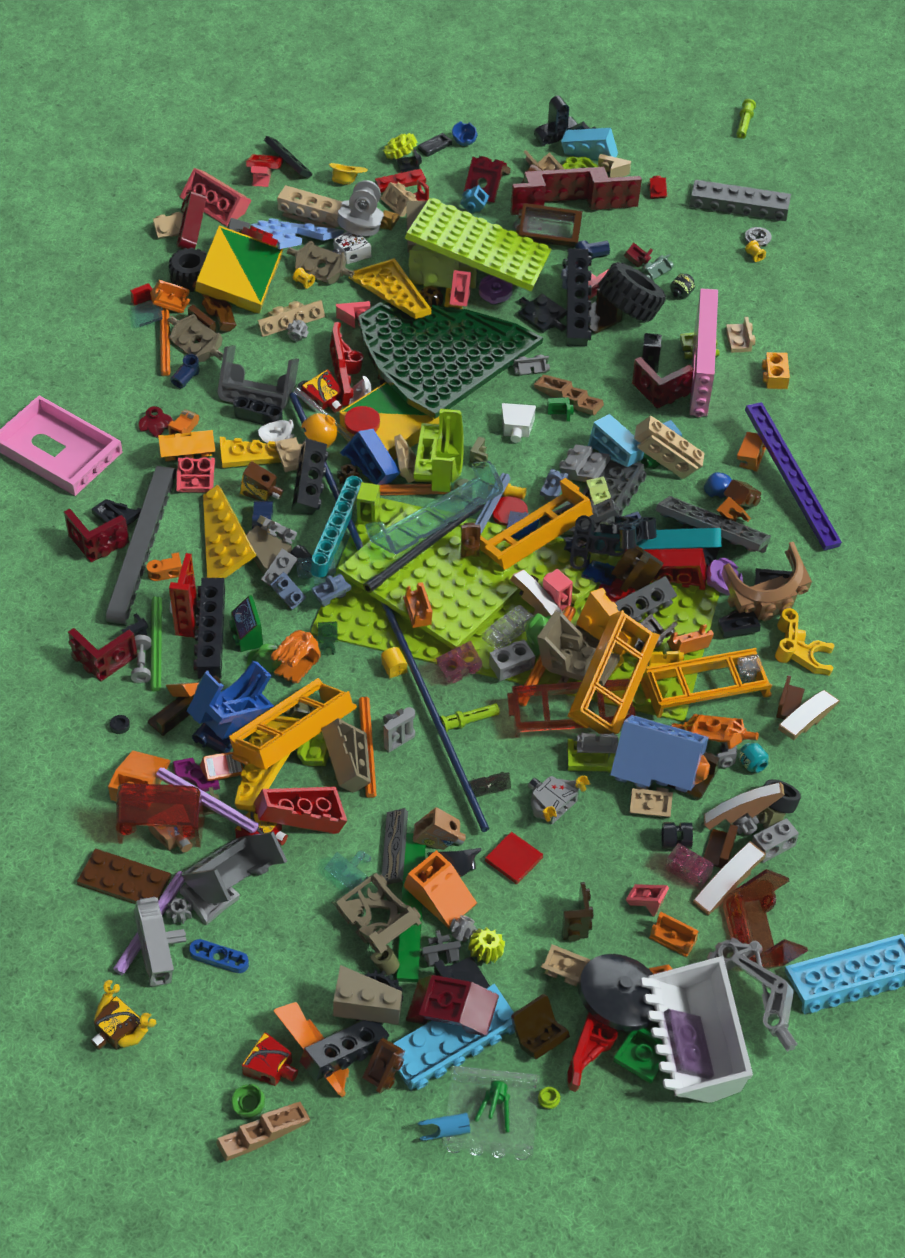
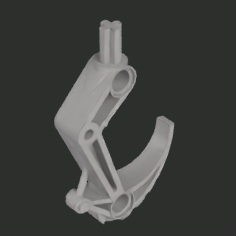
(778, 1002)

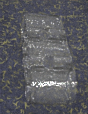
(507, 627)

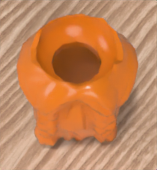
(297, 655)

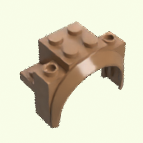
(770, 596)

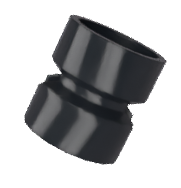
(669, 835)

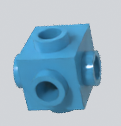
(474, 199)

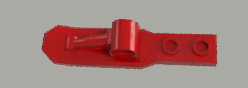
(344, 363)
(588, 1048)

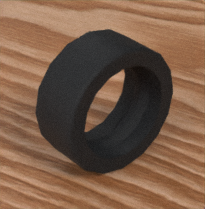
(789, 801)

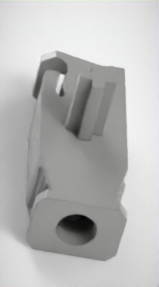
(155, 940)

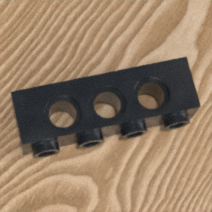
(302, 501)
(342, 1049)

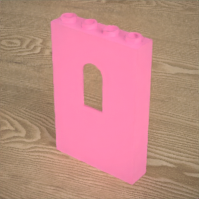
(704, 352)
(86, 450)

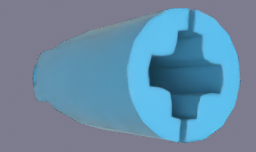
(448, 1126)

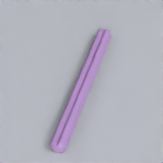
(211, 802)
(134, 946)

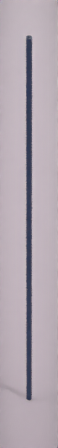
(408, 656)

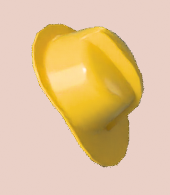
(345, 174)

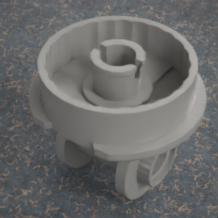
(360, 212)

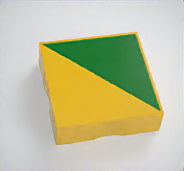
(238, 269)
(395, 417)

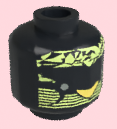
(682, 286)

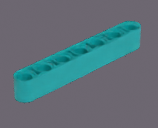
(335, 527)
(674, 539)

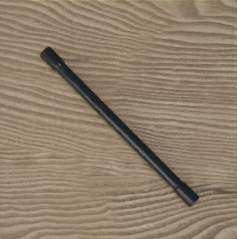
(378, 580)

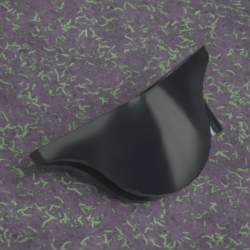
(461, 860)

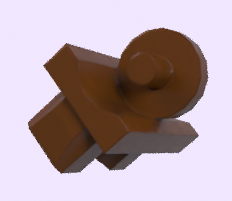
(470, 540)

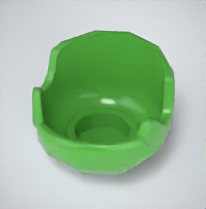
(250, 1097)

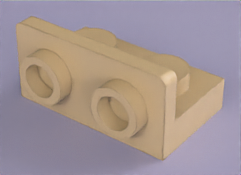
(397, 197)
(740, 336)
(651, 802)

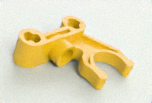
(794, 645)

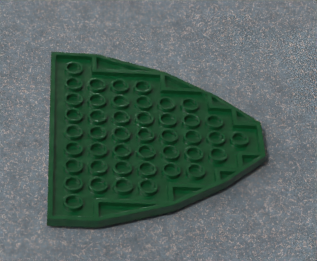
(443, 355)

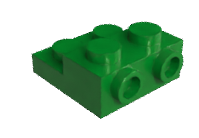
(639, 1055)

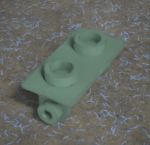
(661, 264)

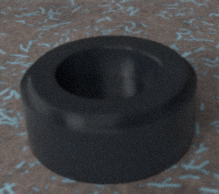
(119, 724)

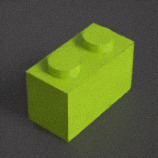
(368, 503)

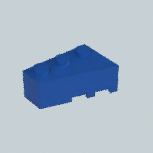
(371, 457)

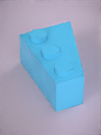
(589, 143)
(614, 439)

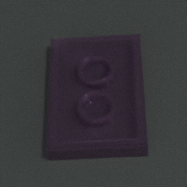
(688, 1044)

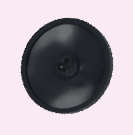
(614, 993)

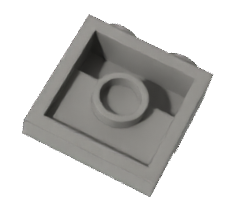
(583, 463)

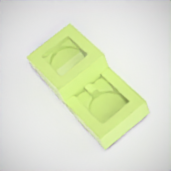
(598, 490)

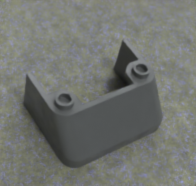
(233, 384)
(232, 864)

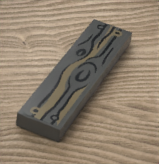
(395, 846)

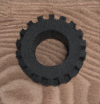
(186, 267)

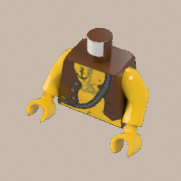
(117, 1022)

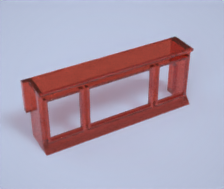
(557, 689)

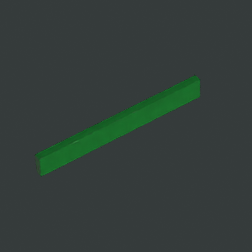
(411, 938)

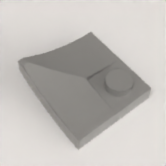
(206, 911)

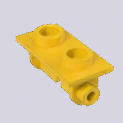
(659, 658)

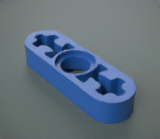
(215, 948)

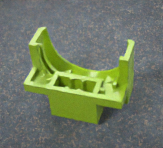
(435, 269)
(440, 451)

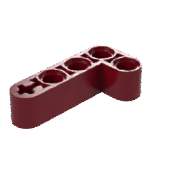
(192, 211)

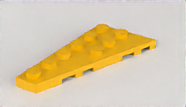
(394, 286)
(224, 537)
(254, 777)

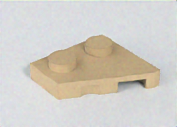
(405, 457)

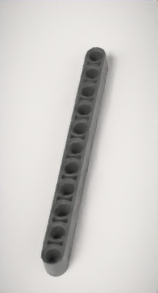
(140, 544)

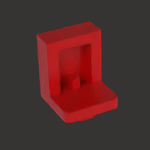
(658, 187)
(141, 294)

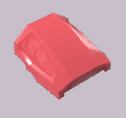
(195, 475)

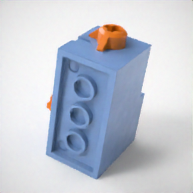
(660, 753)

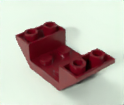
(453, 1003)

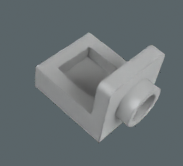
(727, 756)

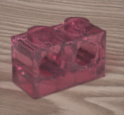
(456, 658)
(689, 866)

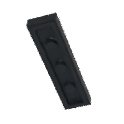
(288, 157)

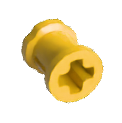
(757, 253)
(303, 278)

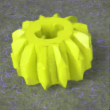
(486, 945)

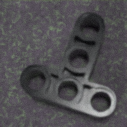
(557, 124)
(591, 546)

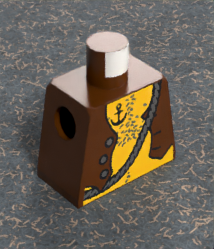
(259, 483)

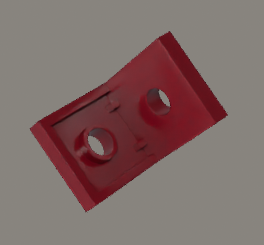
(491, 171)
(661, 390)
(96, 542)
(105, 660)

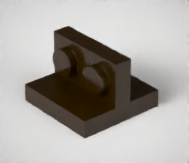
(636, 569)

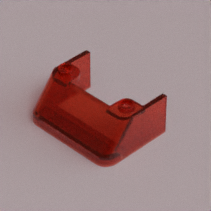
(159, 806)
(747, 918)

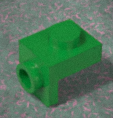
(560, 406)

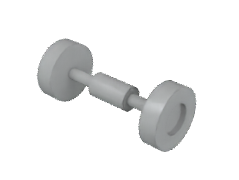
(141, 674)

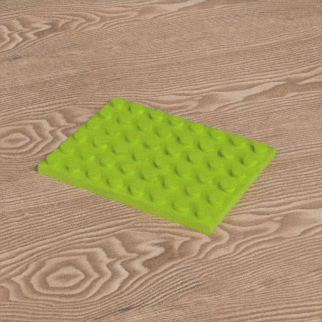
(479, 244)
(459, 589)

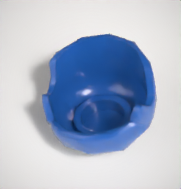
(464, 133)
(717, 484)

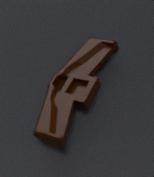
(221, 309)

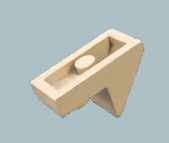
(616, 166)

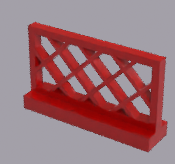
(184, 599)

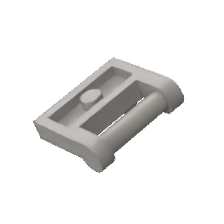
(399, 730)

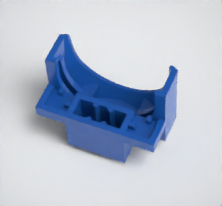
(233, 707)

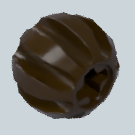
(432, 296)

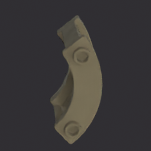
(387, 932)

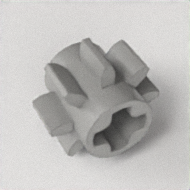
(297, 330)
(746, 824)
(179, 910)
(463, 928)

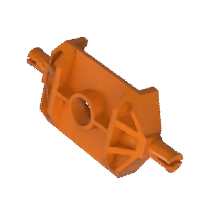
(718, 729)

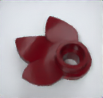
(156, 423)

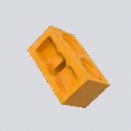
(776, 370)

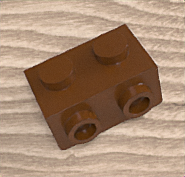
(383, 1065)

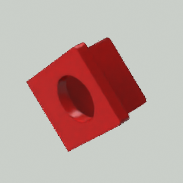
(420, 195)

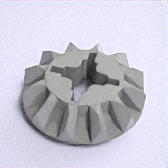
(752, 233)

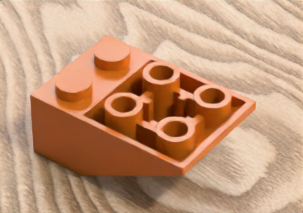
(137, 769)
(440, 888)

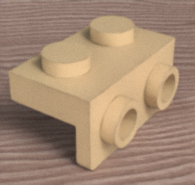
(167, 225)
(288, 453)
(565, 964)

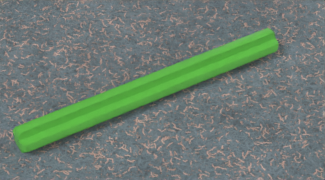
(156, 643)

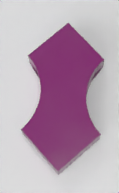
(191, 772)

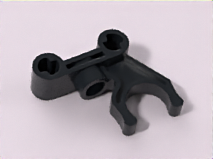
(630, 530)

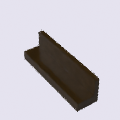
(172, 714)

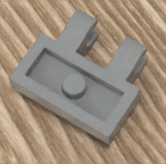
(272, 527)

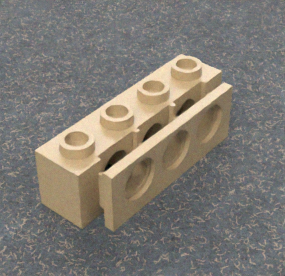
(303, 207)
(668, 447)

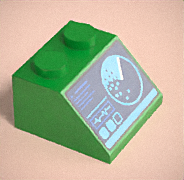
(246, 625)

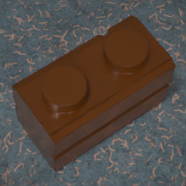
(743, 493)

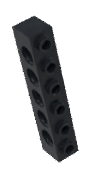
(575, 259)
(211, 627)

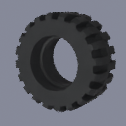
(632, 292)

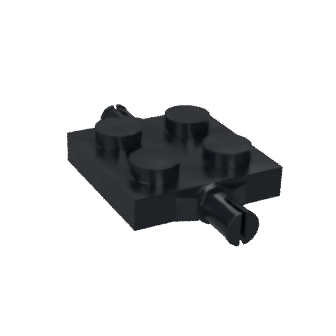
(543, 313)

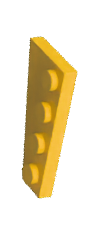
(241, 453)

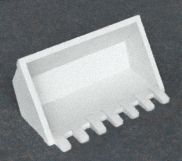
(704, 992)

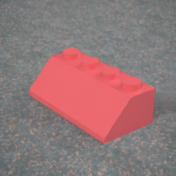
(221, 200)

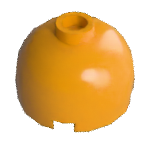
(321, 428)

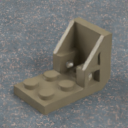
(565, 652)

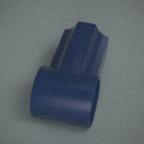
(594, 249)
(186, 371)
(207, 737)

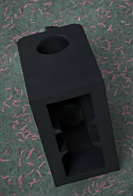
(652, 347)

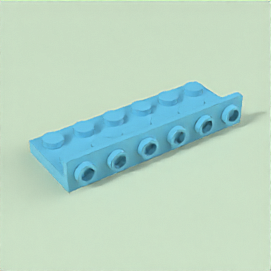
(849, 974)
(444, 1045)

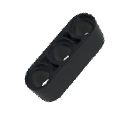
(256, 410)

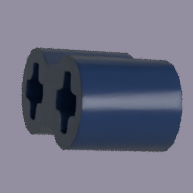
(262, 508)

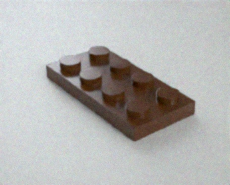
(122, 877)

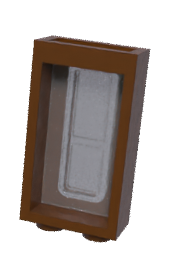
(550, 224)

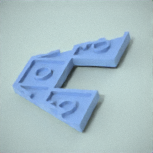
(286, 232)

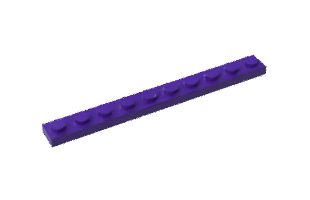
(793, 476)

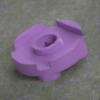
(495, 296)
(714, 576)

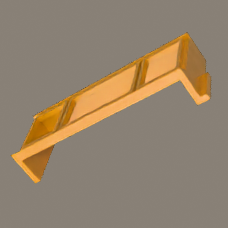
(542, 535)
(697, 665)
(337, 706)
(579, 710)

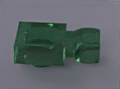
(327, 635)

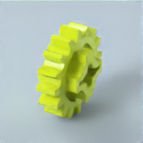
(400, 146)

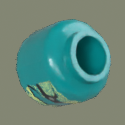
(753, 757)

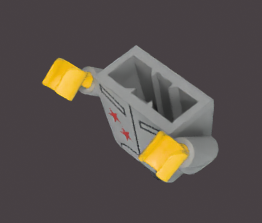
(555, 796)

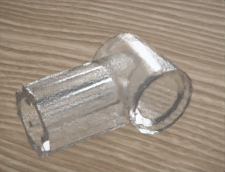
(748, 668)

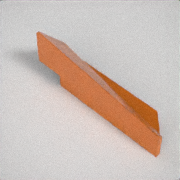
(307, 1034)

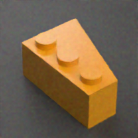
(186, 444)
(596, 616)

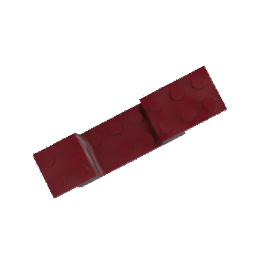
(576, 184)

